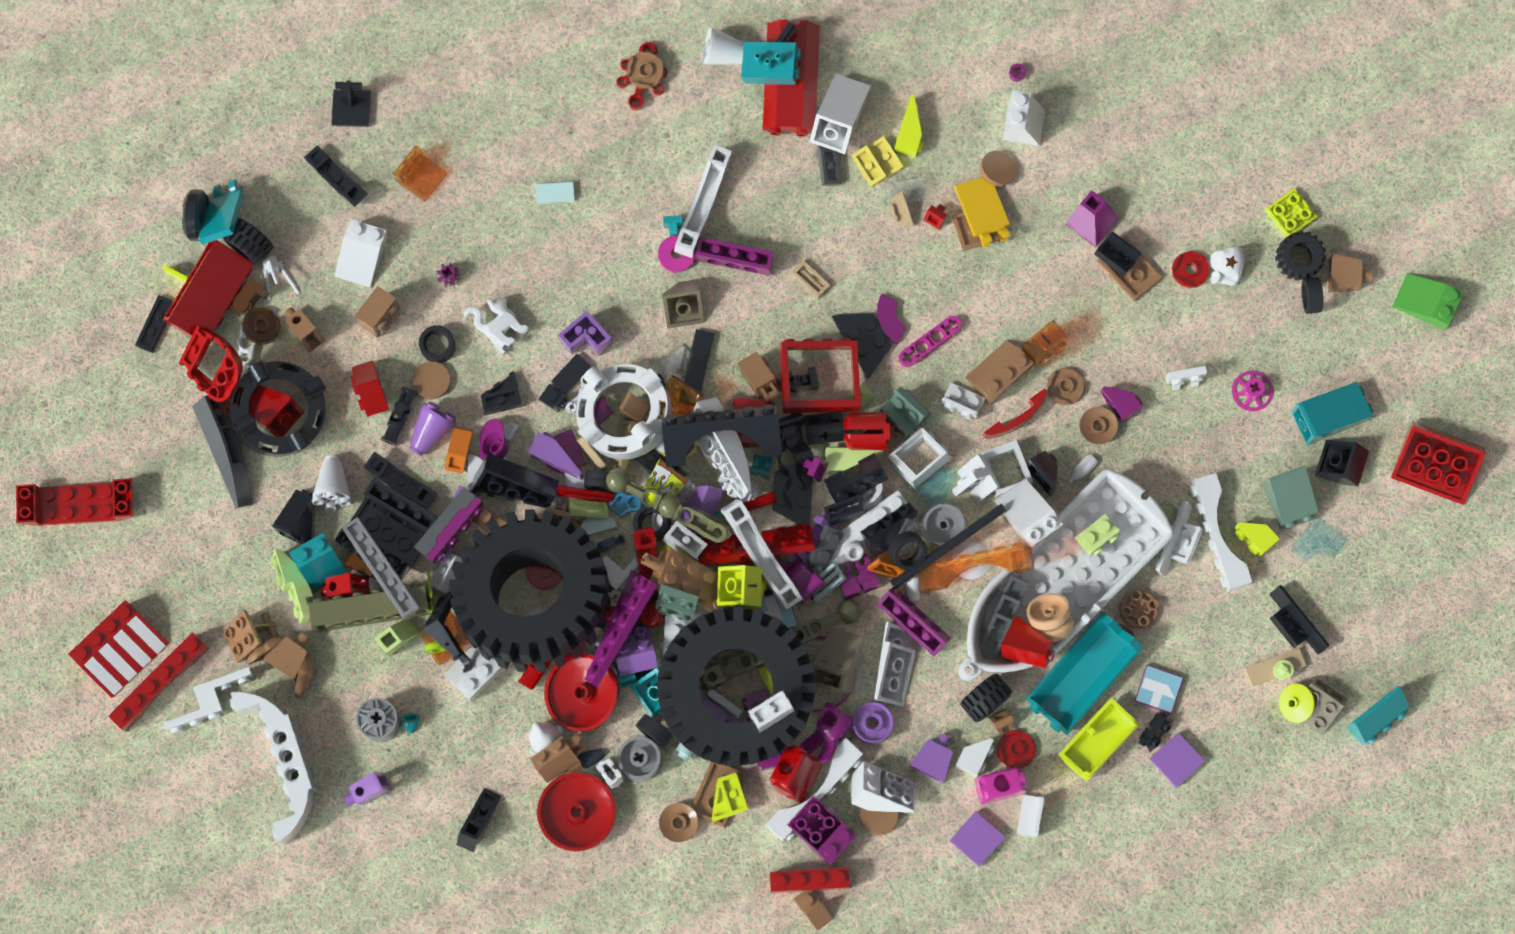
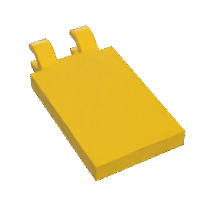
(983, 210)

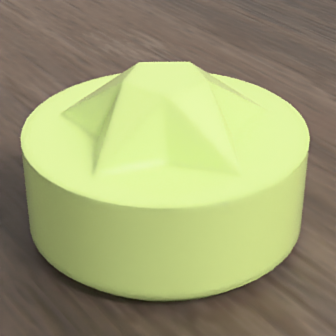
(1283, 670)

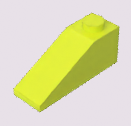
(910, 133)

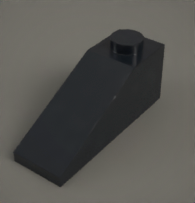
(478, 820)

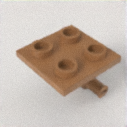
(243, 635)

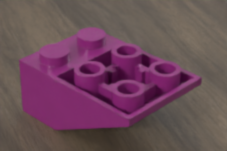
(822, 830)

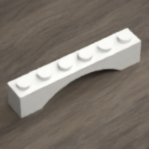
(703, 201)
(752, 541)
(1233, 570)
(844, 759)

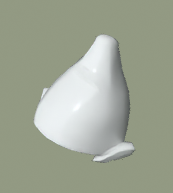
(542, 735)

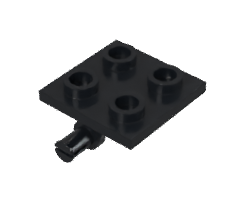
(351, 105)

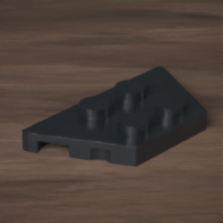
(870, 338)
(801, 496)

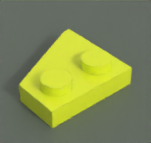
(728, 798)

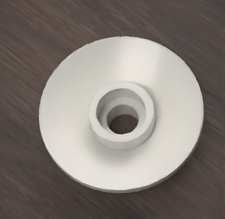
(970, 548)

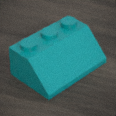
(1379, 716)

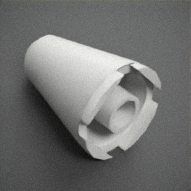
(722, 49)

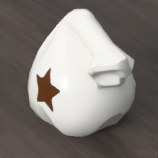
(1227, 266)

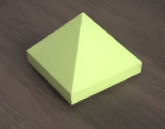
(866, 395)

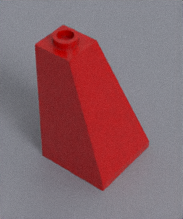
(272, 410)

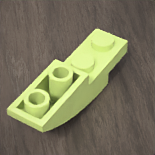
(292, 580)

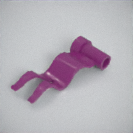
(801, 576)

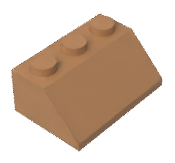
(999, 371)

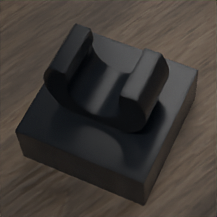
(810, 378)

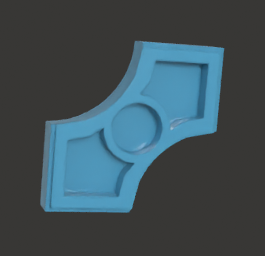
(624, 504)

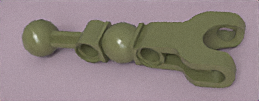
(671, 507)

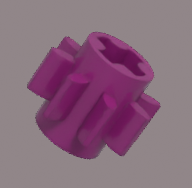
(451, 278)

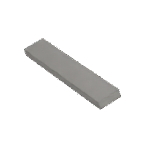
(381, 568)

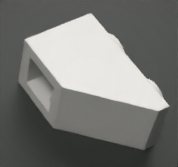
(973, 757)

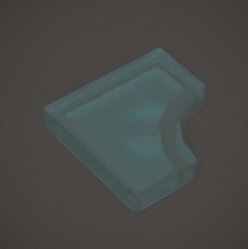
(1317, 540)

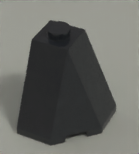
(297, 518)

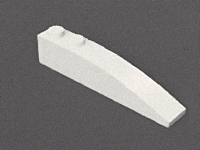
(725, 451)
(852, 532)
(482, 672)

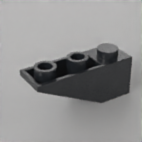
(879, 534)

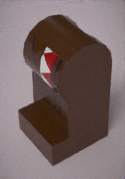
(248, 297)

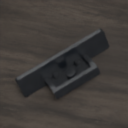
(1294, 623)

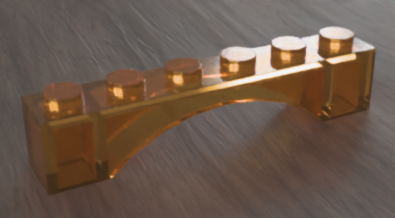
(940, 575)

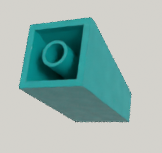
(1332, 412)

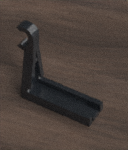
(441, 633)

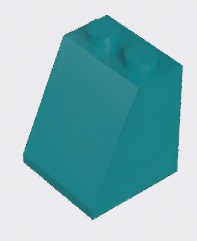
(317, 561)

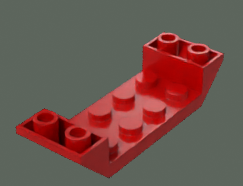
(74, 503)

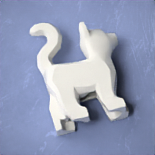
(498, 327)

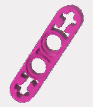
(931, 343)

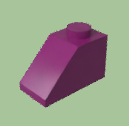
(1122, 402)

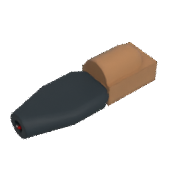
(586, 760)

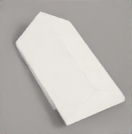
(894, 666)

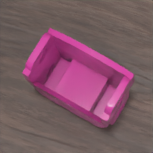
(1000, 785)

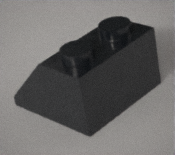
(1342, 462)

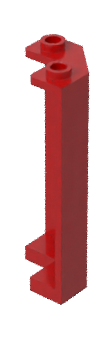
(794, 106)

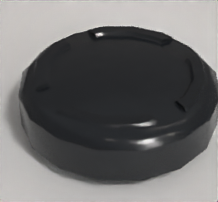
(194, 212)

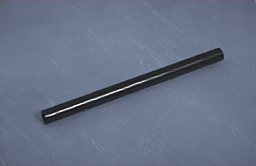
(949, 545)

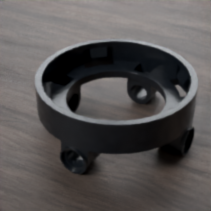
(245, 425)

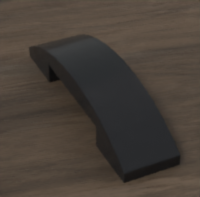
(335, 176)
(400, 481)

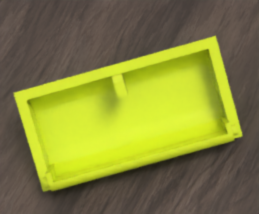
(1098, 739)

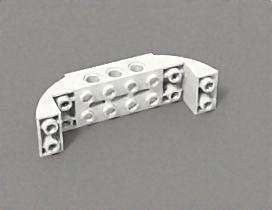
(299, 790)

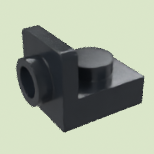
(554, 398)

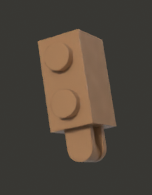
(759, 377)
(558, 757)

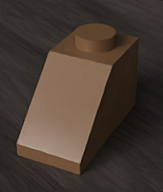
(634, 409)

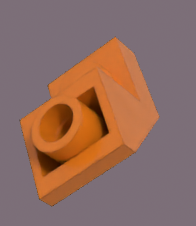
(458, 449)

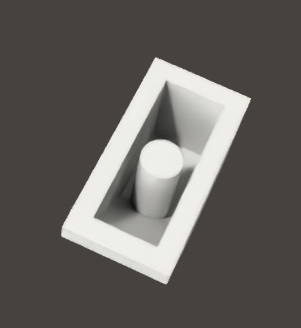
(684, 541)

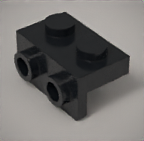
(1118, 253)

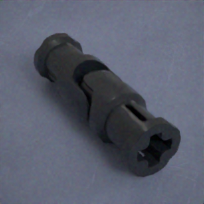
(400, 413)

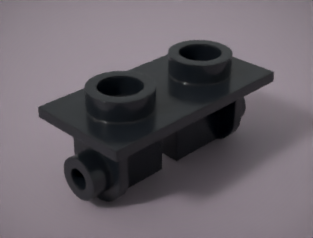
(1151, 739)

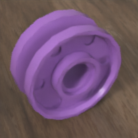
(872, 711)

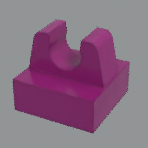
(816, 467)

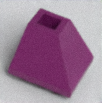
(1093, 219)

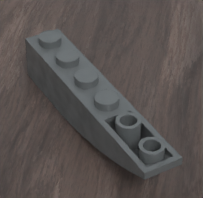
(225, 449)

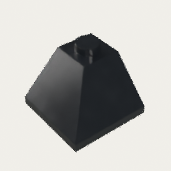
(1044, 470)

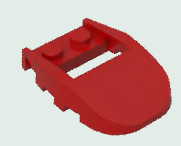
(228, 373)

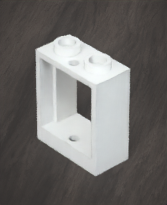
(908, 446)
(1002, 451)

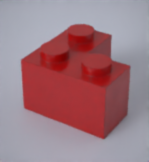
(368, 386)

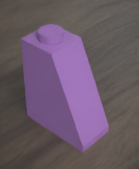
(704, 498)

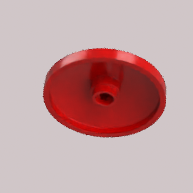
(575, 701)
(576, 812)

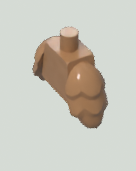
(288, 658)

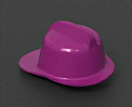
(493, 439)

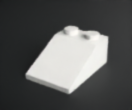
(361, 253)

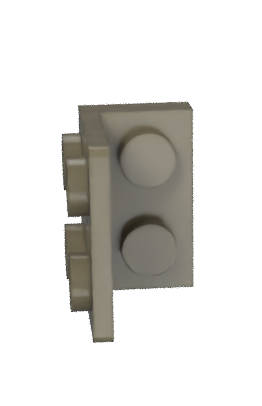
(1327, 705)

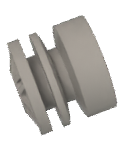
(385, 728)

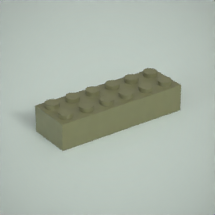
(362, 609)

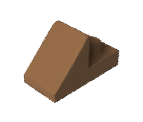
(813, 909)

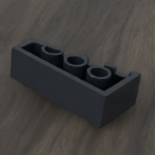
(514, 482)

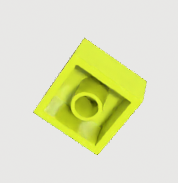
(739, 586)

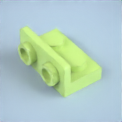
(1097, 535)

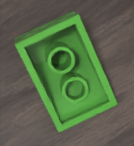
(1428, 300)

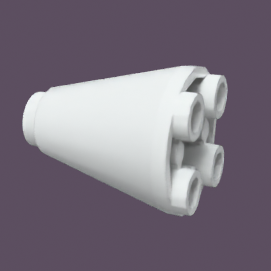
(331, 486)

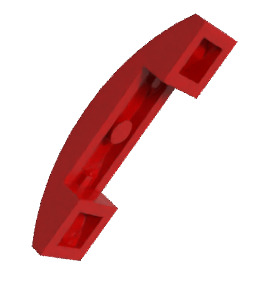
(999, 430)
(645, 543)

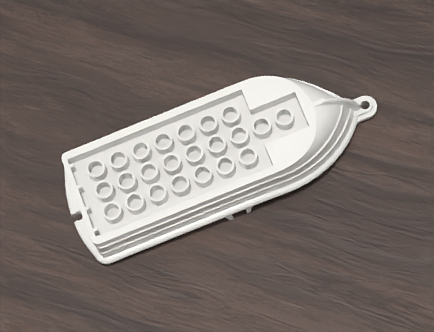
(1069, 571)

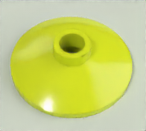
(1303, 700)

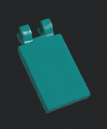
(222, 213)

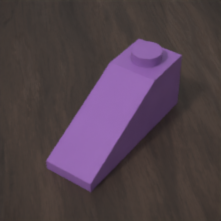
(548, 451)

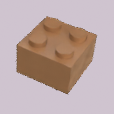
(378, 312)

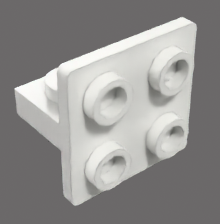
(976, 479)

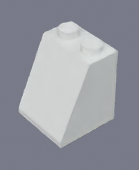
(1024, 119)

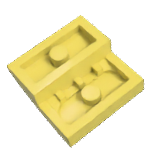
(877, 161)

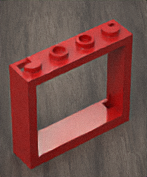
(818, 406)

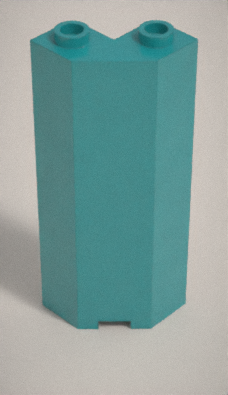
(1084, 674)

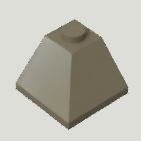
(683, 304)

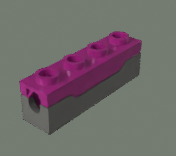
(449, 526)

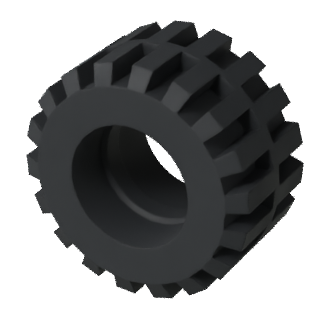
(249, 242)
(1311, 244)
(986, 697)

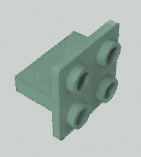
(905, 411)

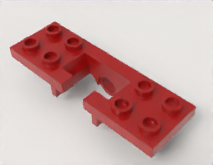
(782, 542)

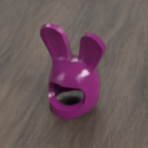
(832, 727)

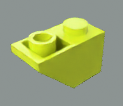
(1258, 536)

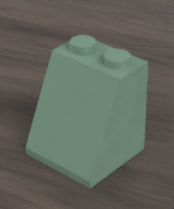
(1291, 497)

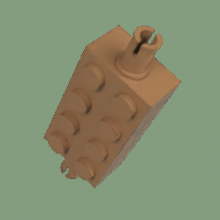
(687, 575)

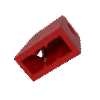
(345, 585)

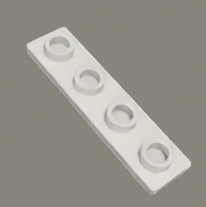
(1183, 542)

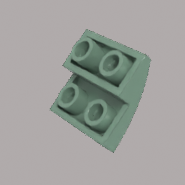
(676, 603)

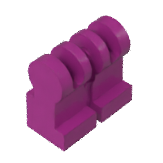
(865, 579)

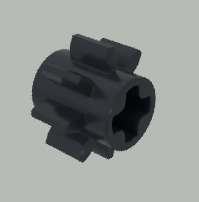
(795, 384)

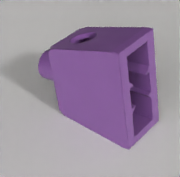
(934, 758)
(373, 786)

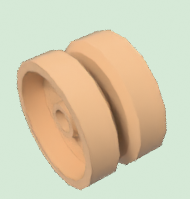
(1051, 616)

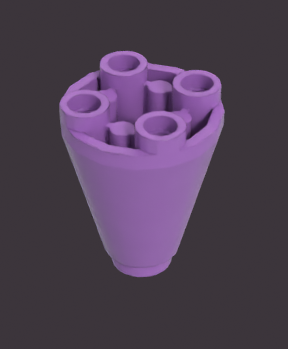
(430, 428)

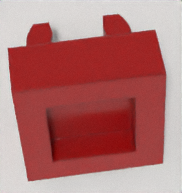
(935, 216)

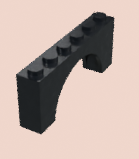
(684, 430)

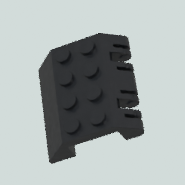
(393, 524)

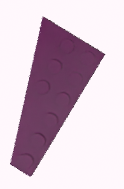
(627, 611)

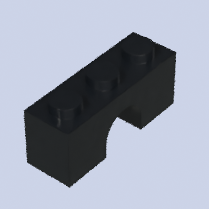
(869, 475)

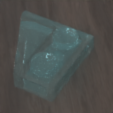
(935, 488)

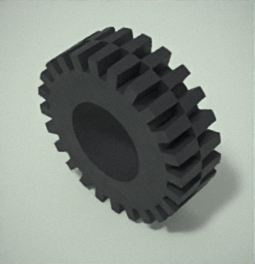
(721, 632)
(538, 636)

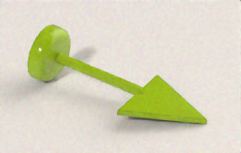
(432, 647)

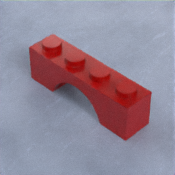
(809, 880)

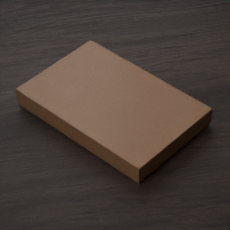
(1138, 279)
(704, 799)

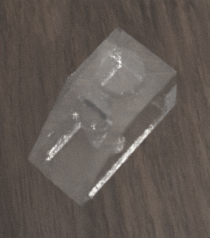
(675, 363)

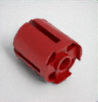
(870, 441)

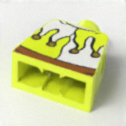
(665, 479)

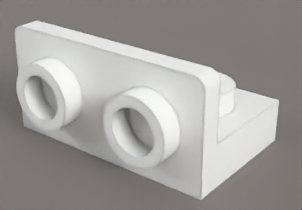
(963, 401)

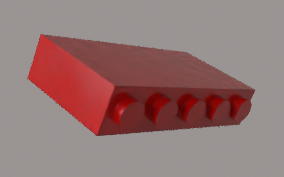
(209, 289)

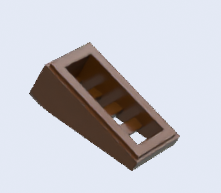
(356, 563)

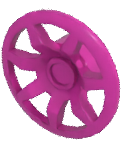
(1253, 390)

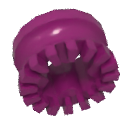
(1020, 77)

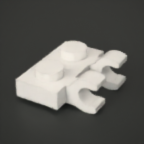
(1178, 377)

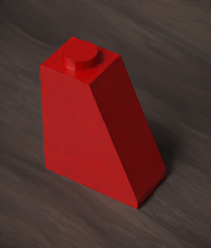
(1027, 645)

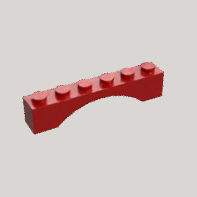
(135, 705)

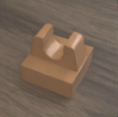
(1001, 719)

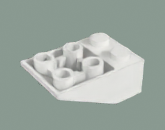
(881, 790)

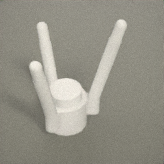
(272, 267)

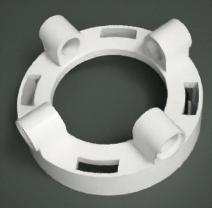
(644, 434)

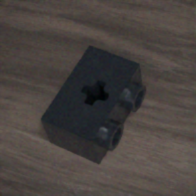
(824, 428)

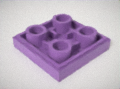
(1177, 760)
(977, 839)

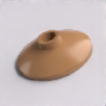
(1100, 416)
(675, 812)

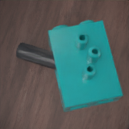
(772, 61)

